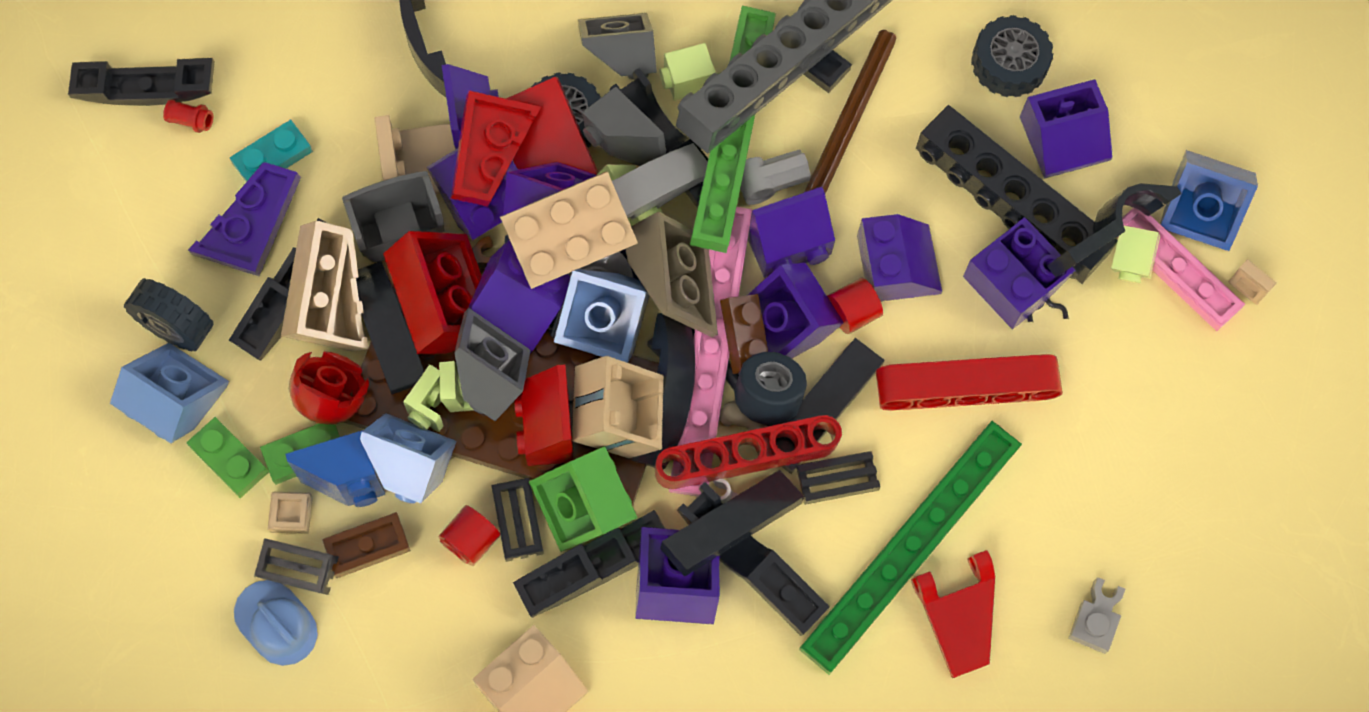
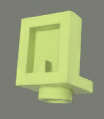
(450, 388)
(422, 397)

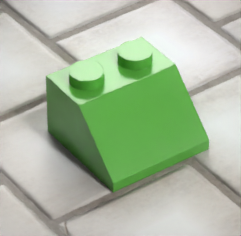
(583, 499)

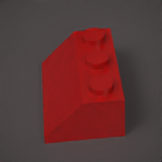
(435, 286)

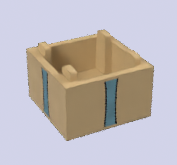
(617, 407)

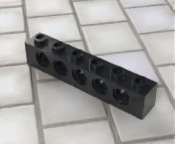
(1008, 175)

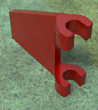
(962, 618)

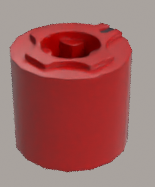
(856, 305)
(469, 535)

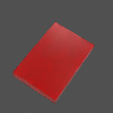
(554, 131)

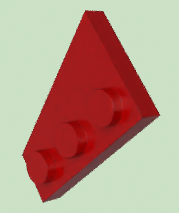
(487, 144)

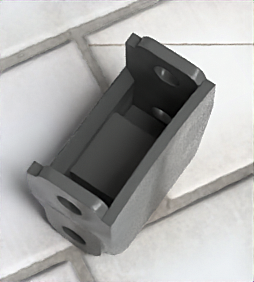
(391, 209)

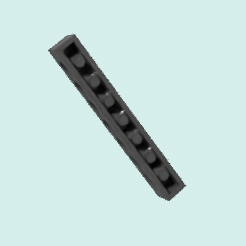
(770, 67)

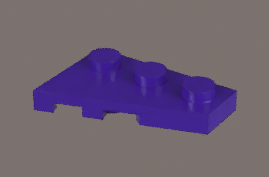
(251, 223)

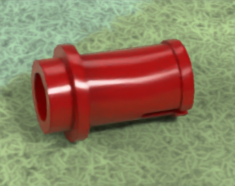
(196, 117)

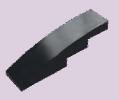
(264, 318)
(584, 567)

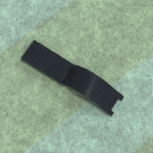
(642, 96)
(1109, 222)
(763, 570)

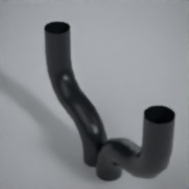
(1052, 305)

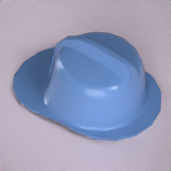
(275, 622)

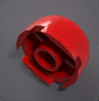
(323, 387)

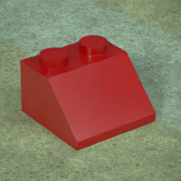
(545, 418)

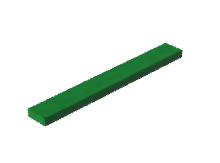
(909, 548)

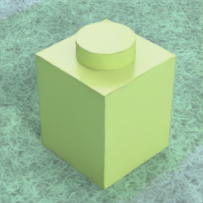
(686, 70)
(1135, 254)

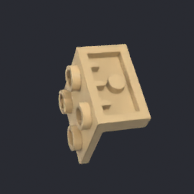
(411, 149)

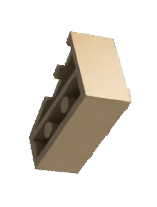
(323, 290)

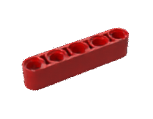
(968, 382)
(761, 439)

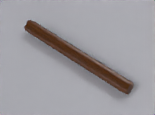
(852, 111)

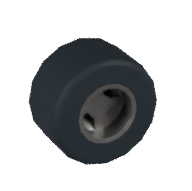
(770, 388)

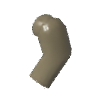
(731, 415)

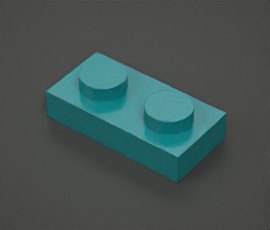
(279, 147)

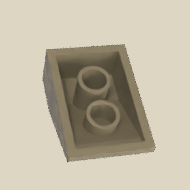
(674, 272)

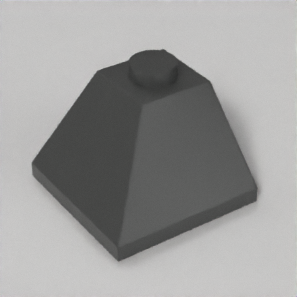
(621, 42)
(623, 129)
(489, 365)

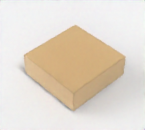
(1252, 282)
(290, 512)

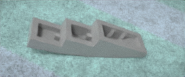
(660, 180)

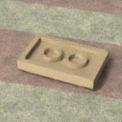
(569, 229)

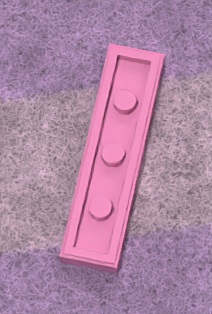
(1188, 275)

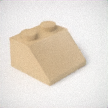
(530, 678)

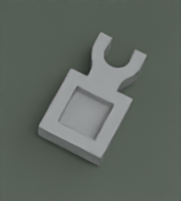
(1095, 621)

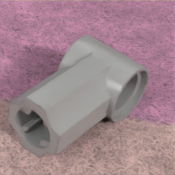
(766, 177)

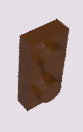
(743, 328)
(367, 544)

